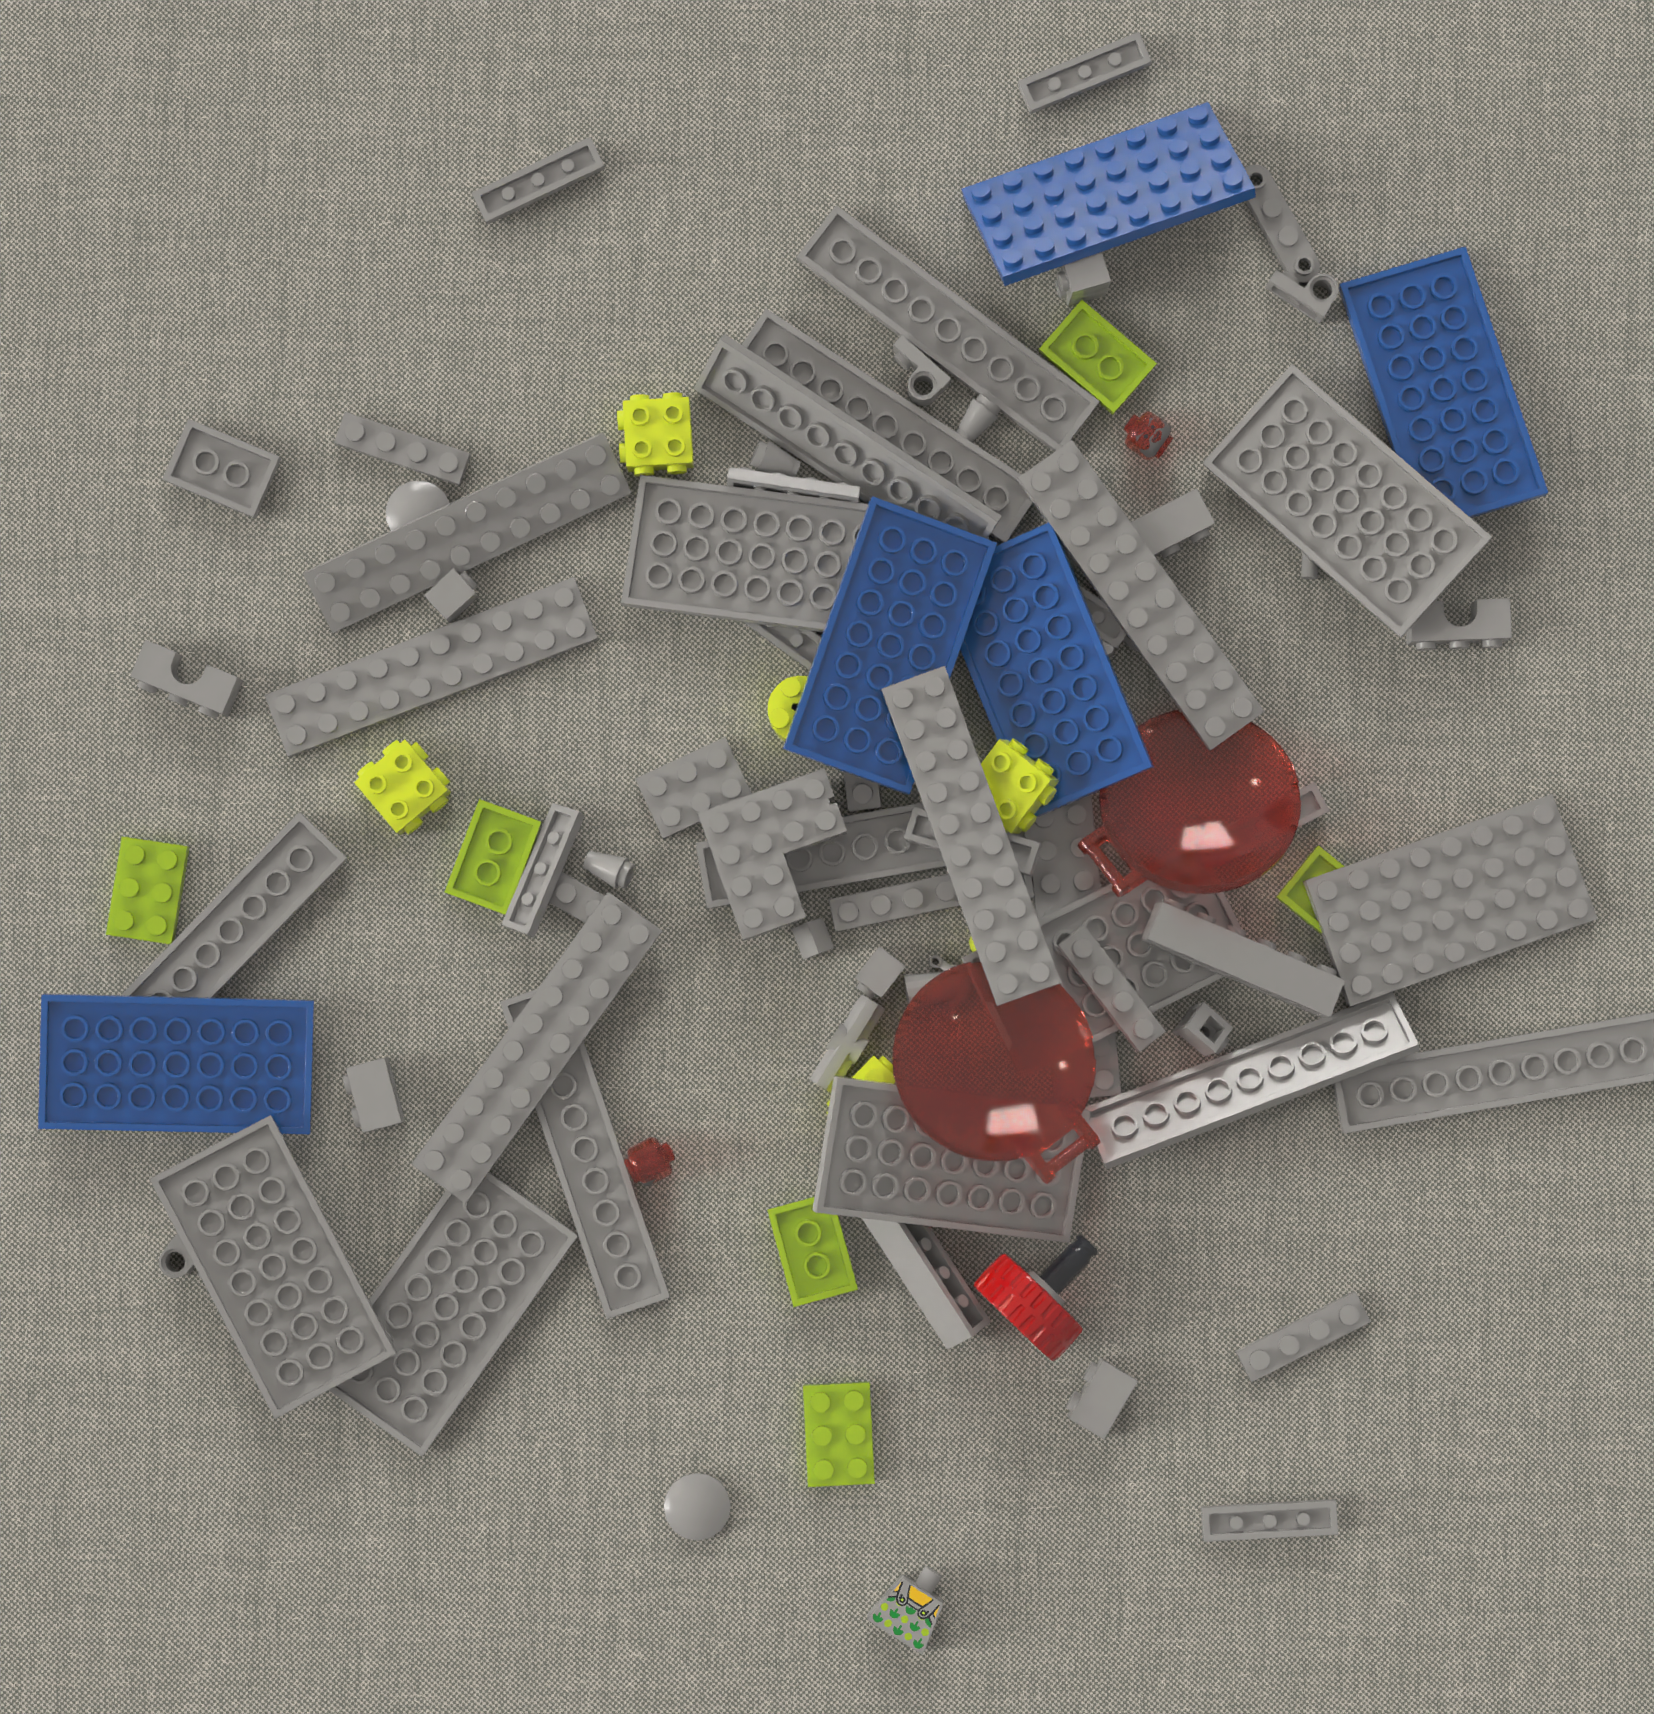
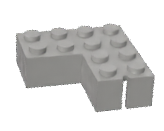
(751, 845)

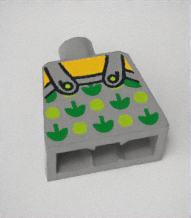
(909, 1609)

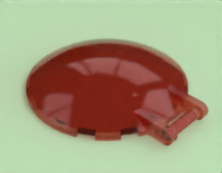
(1199, 814)
(994, 1075)

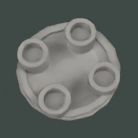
(412, 502)
(697, 1506)

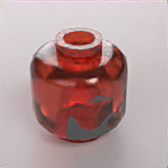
(1148, 435)
(649, 1161)

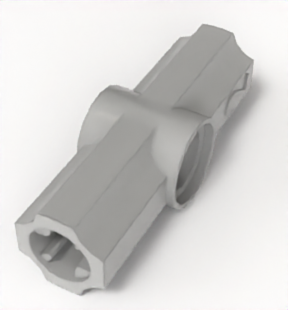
(847, 1042)

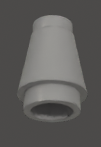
(978, 418)
(771, 459)
(610, 868)

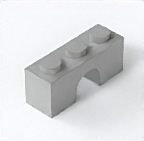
(1488, 625)
(158, 668)

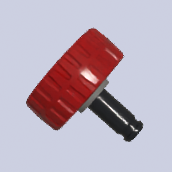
(1034, 1300)

